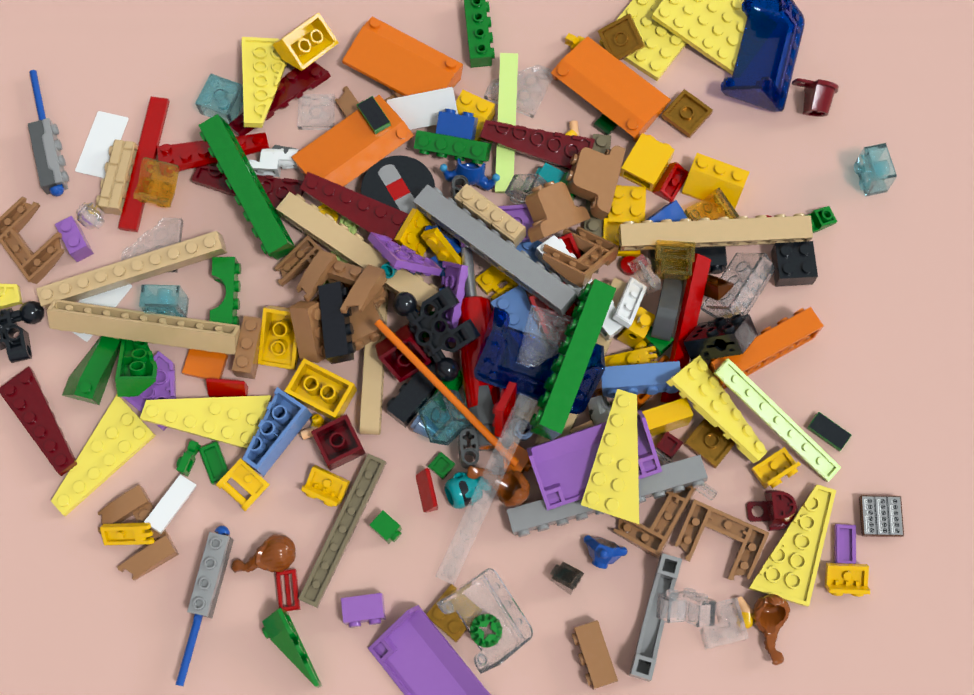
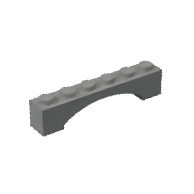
(652, 627)

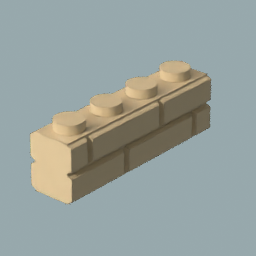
(117, 177)
(490, 214)

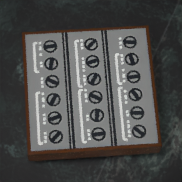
(881, 516)

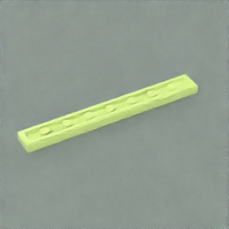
(506, 114)
(777, 420)

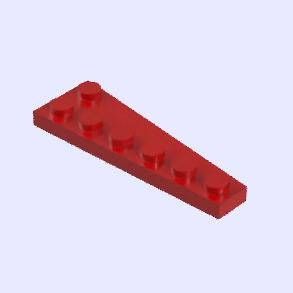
(196, 153)

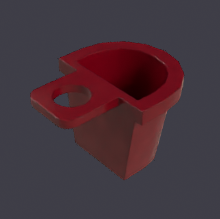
(817, 96)
(777, 509)

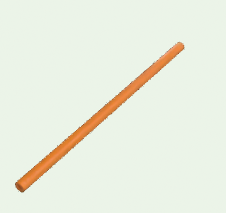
(439, 385)

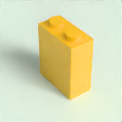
(647, 162)
(668, 416)

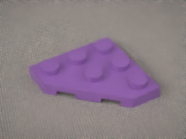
(403, 256)
(161, 389)

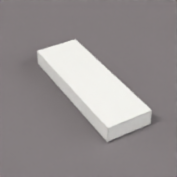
(629, 302)
(170, 504)

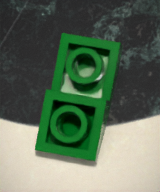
(822, 219)

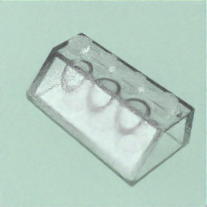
(749, 275)

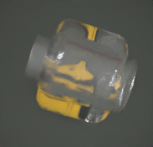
(90, 215)

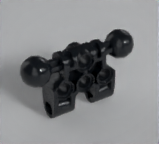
(443, 301)
(18, 348)

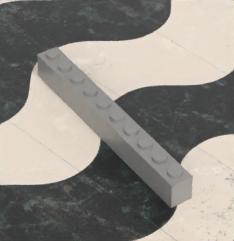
(495, 250)
(672, 478)

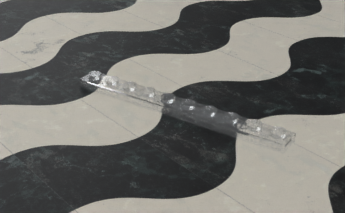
(486, 488)

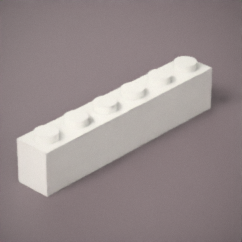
(610, 326)

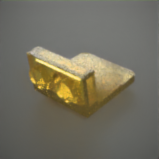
(156, 182)
(712, 207)

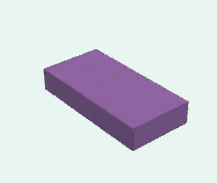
(845, 544)

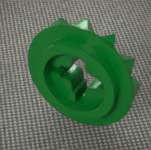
(478, 635)

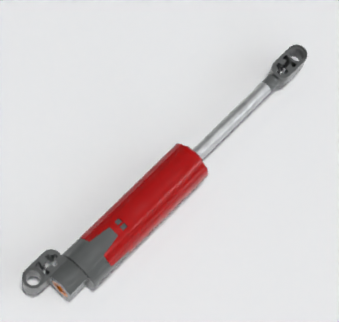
(478, 395)

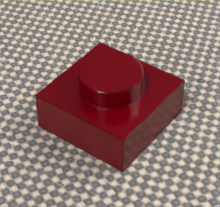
(669, 445)

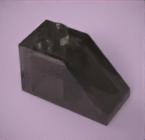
(566, 577)

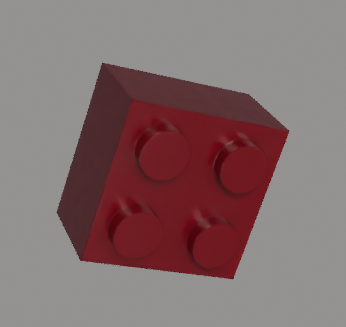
(395, 360)
(338, 442)

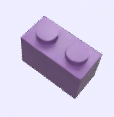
(74, 239)
(363, 609)

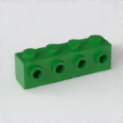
(478, 33)
(451, 145)

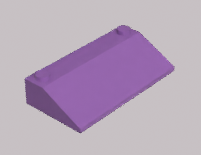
(566, 462)
(422, 659)

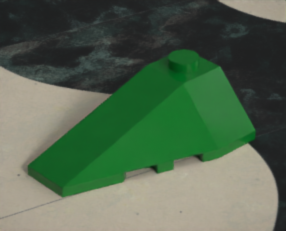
(135, 368)
(93, 372)
(284, 635)

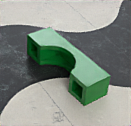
(226, 271)

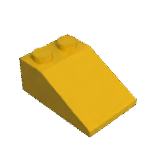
(480, 107)
(277, 339)

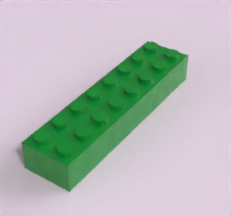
(247, 187)
(572, 360)

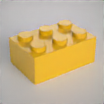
(321, 390)

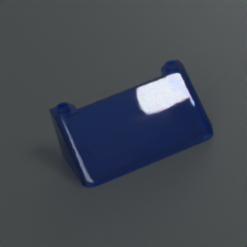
(766, 54)
(499, 364)

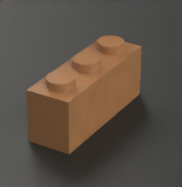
(308, 330)
(247, 350)
(594, 655)

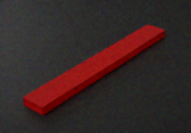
(147, 147)
(688, 315)

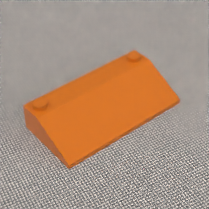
(400, 60)
(611, 87)
(352, 147)

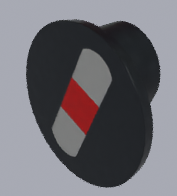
(396, 181)

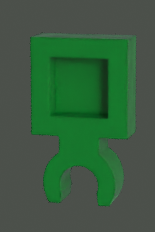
(188, 459)

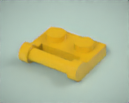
(247, 479)

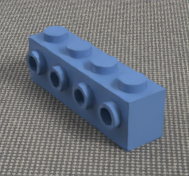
(639, 378)

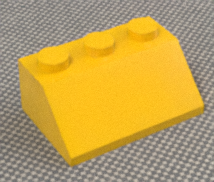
(306, 42)
(709, 174)

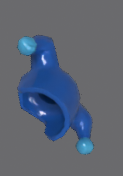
(473, 172)

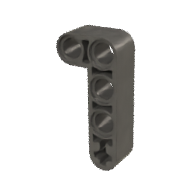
(667, 309)

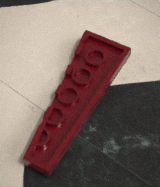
(289, 88)
(540, 144)
(274, 187)
(355, 207)
(32, 409)

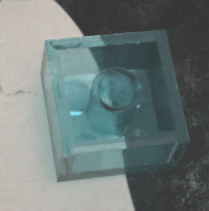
(221, 98)
(875, 169)
(164, 300)
(442, 419)

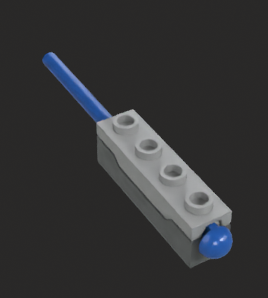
(47, 147)
(206, 589)

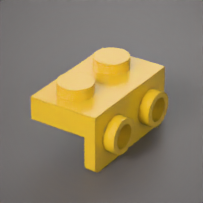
(775, 467)
(325, 486)
(847, 579)

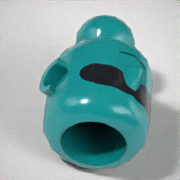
(460, 489)

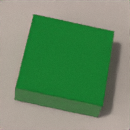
(441, 465)

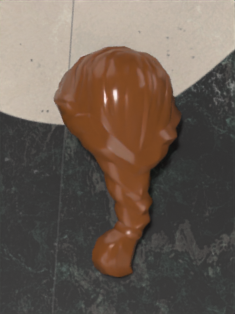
(513, 487)
(273, 555)
(769, 616)

